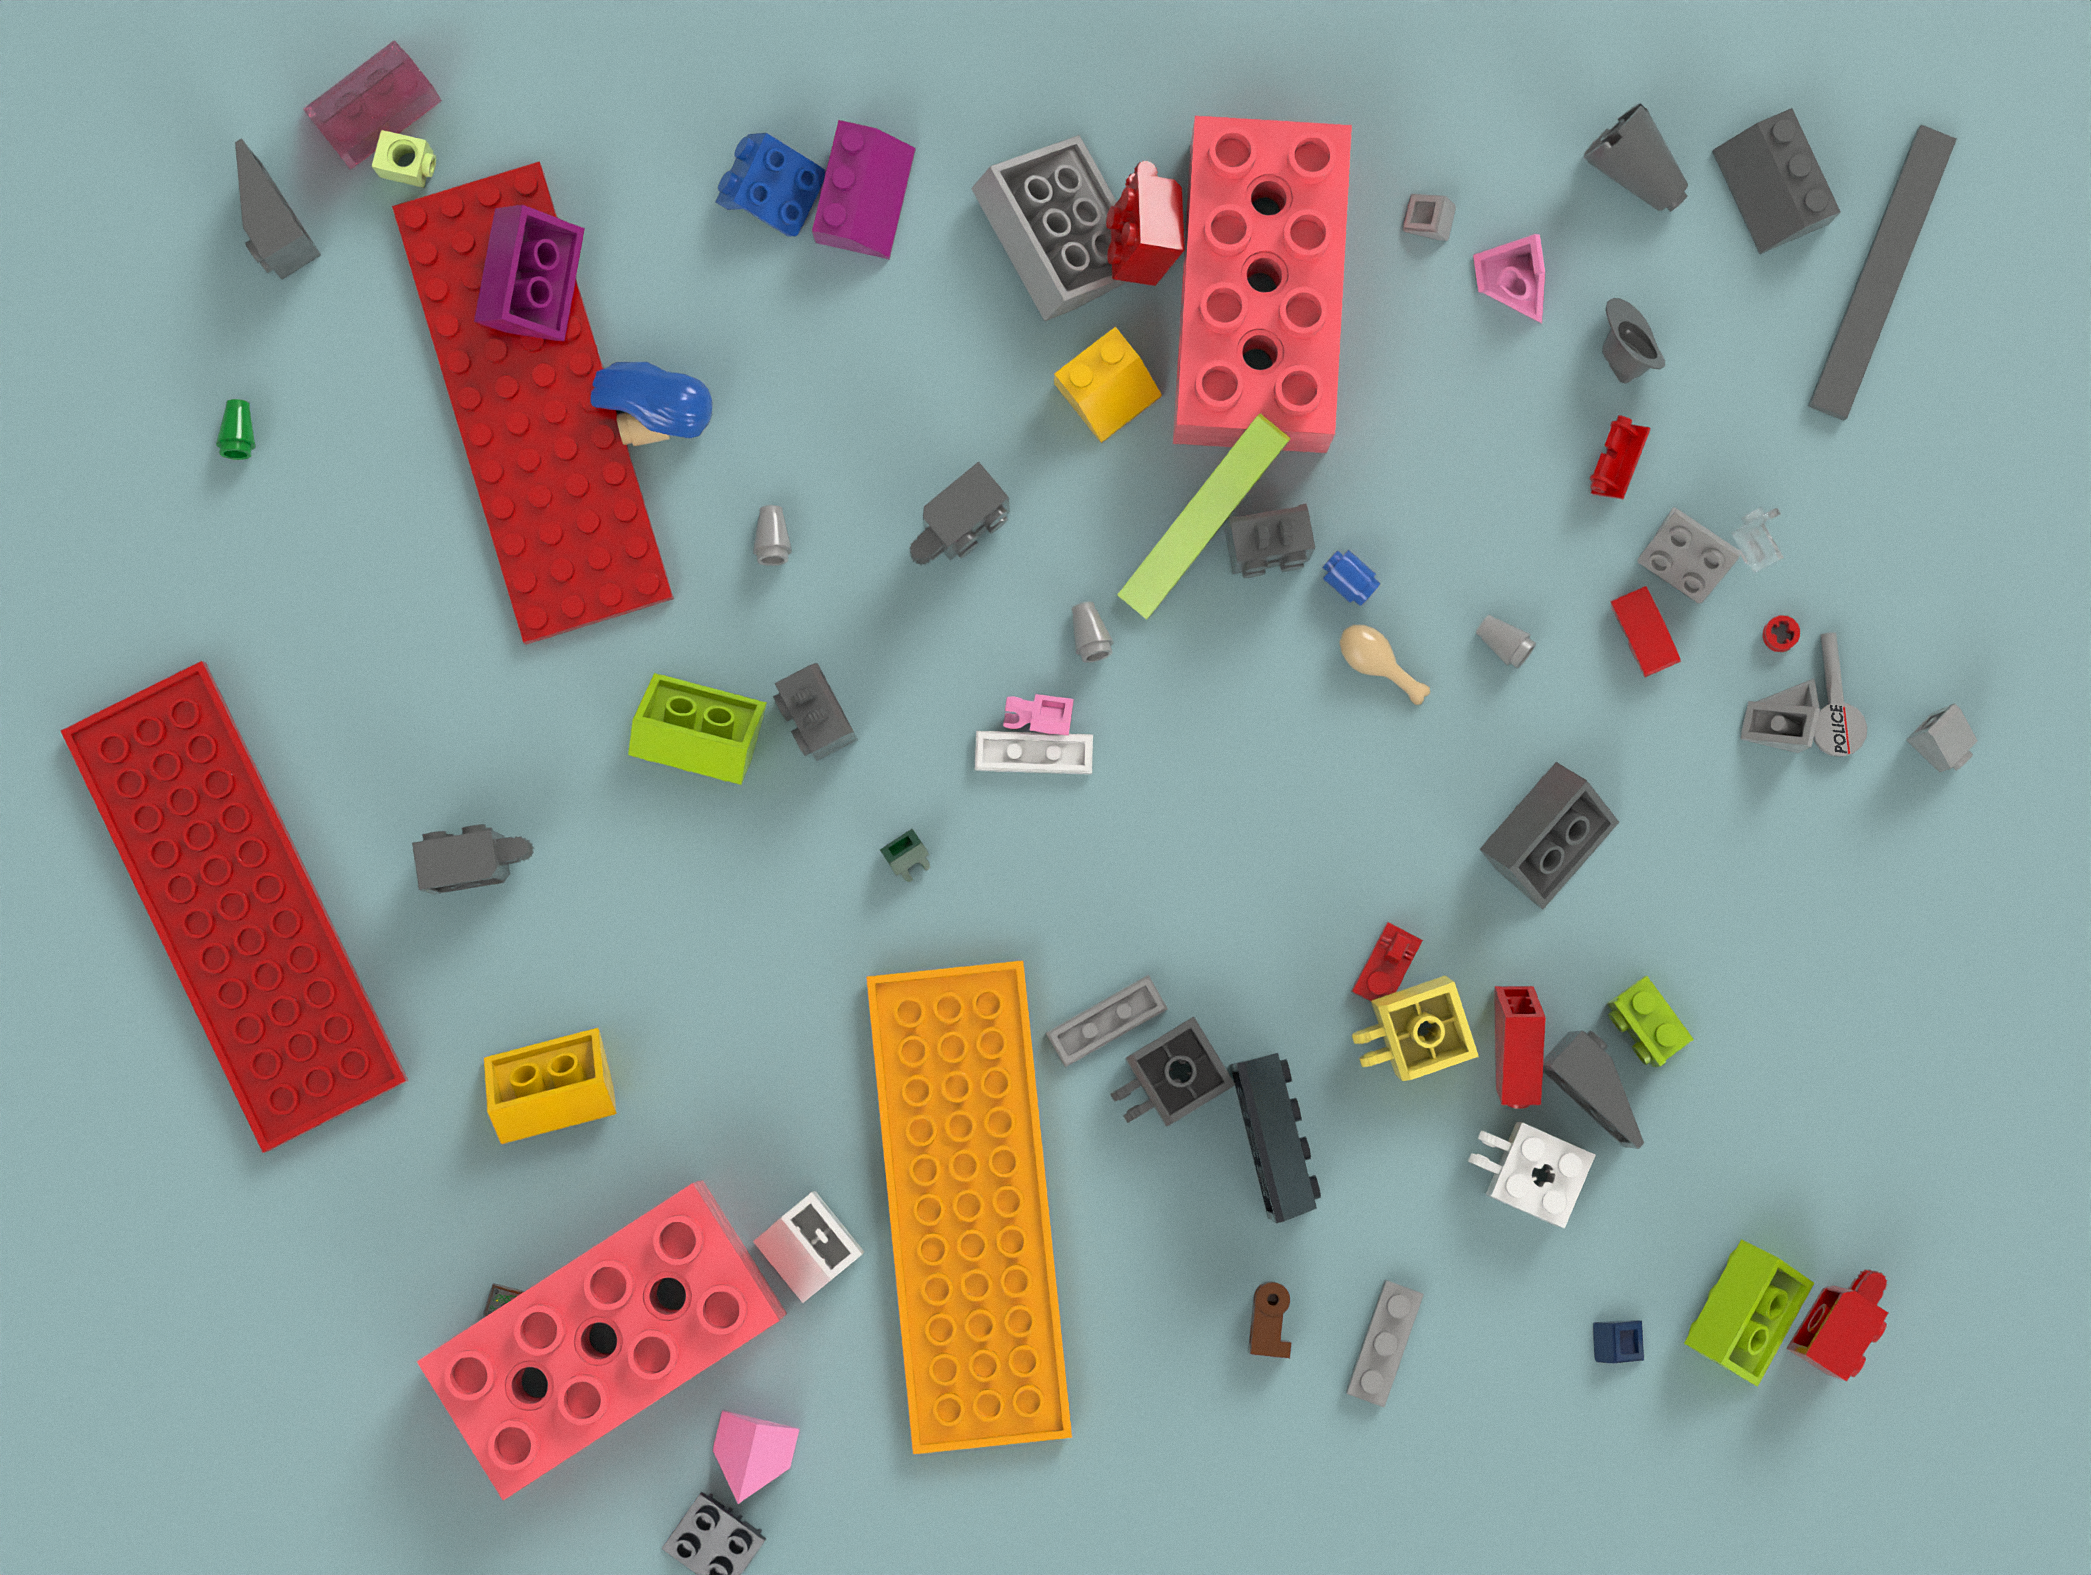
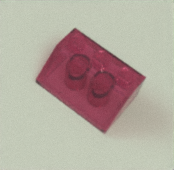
(377, 96)

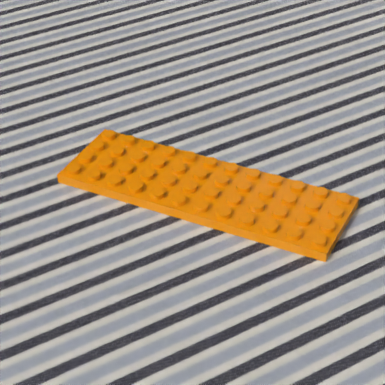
(968, 1207)

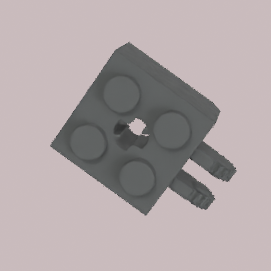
(960, 516)
(1269, 541)
(815, 710)
(466, 860)
(1168, 1096)

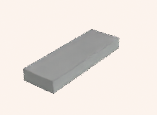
(1106, 1021)

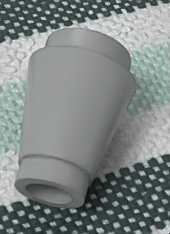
(772, 538)
(1090, 633)
(1506, 641)

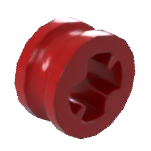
(1791, 628)

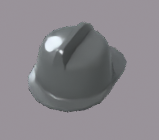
(1630, 342)

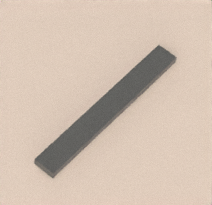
(1882, 272)

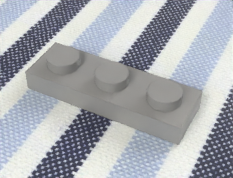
(1384, 1343)

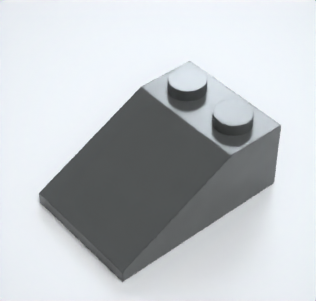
(272, 226)
(1592, 1081)

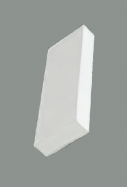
(1033, 752)

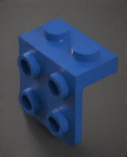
(771, 183)

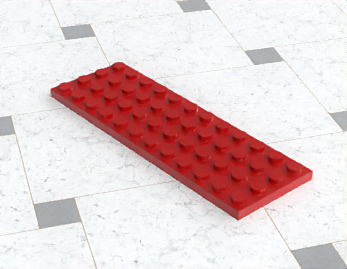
(540, 454)
(234, 906)

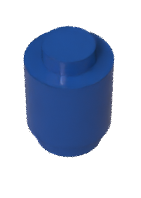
(1350, 577)

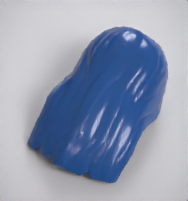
(656, 398)

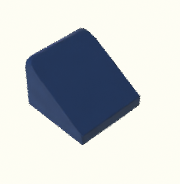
(1618, 1341)

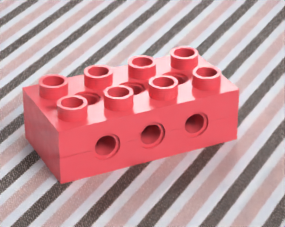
(1303, 252)
(551, 1326)

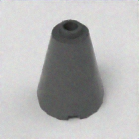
(1639, 160)

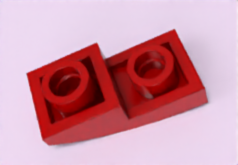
(1645, 631)

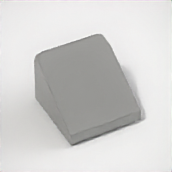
(1429, 216)

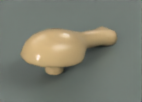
(1372, 655)

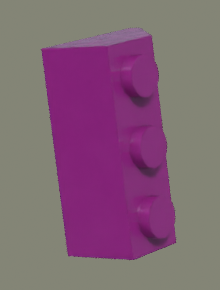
(863, 190)
(529, 273)

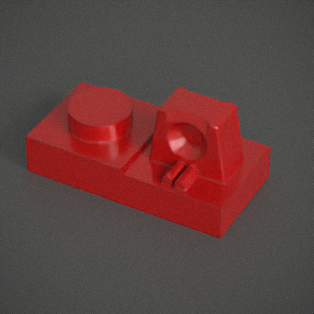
(1387, 963)

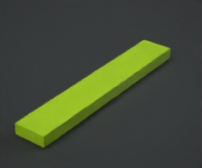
(1204, 516)

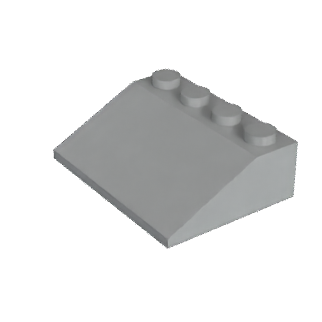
(1052, 223)

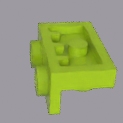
(1649, 1022)

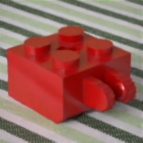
(1146, 227)
(1842, 1326)

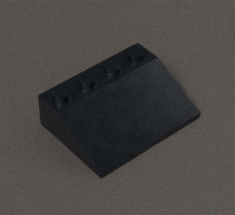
(1274, 1137)

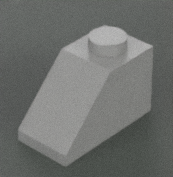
(1944, 739)

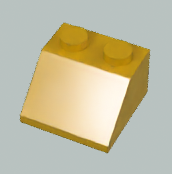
(1107, 384)

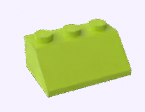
(696, 728)
(1749, 1312)

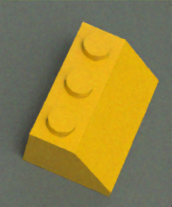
(548, 1086)

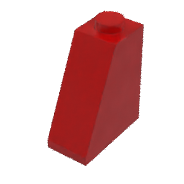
(1519, 1045)

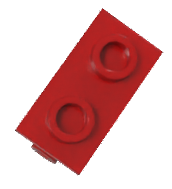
(1619, 463)

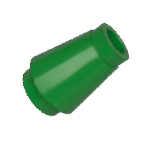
(236, 431)

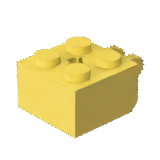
(1398, 1022)

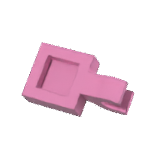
(1045, 714)

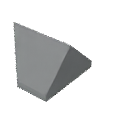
(1784, 719)

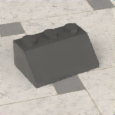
(1776, 181)
(1550, 834)

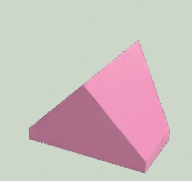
(1514, 275)
(752, 1451)

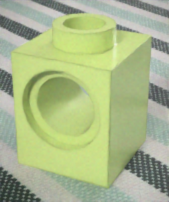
(389, 151)

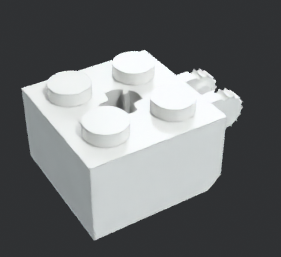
(1513, 1178)

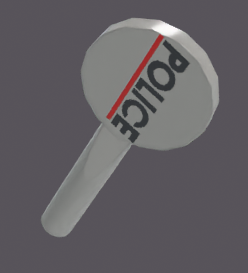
(1839, 725)

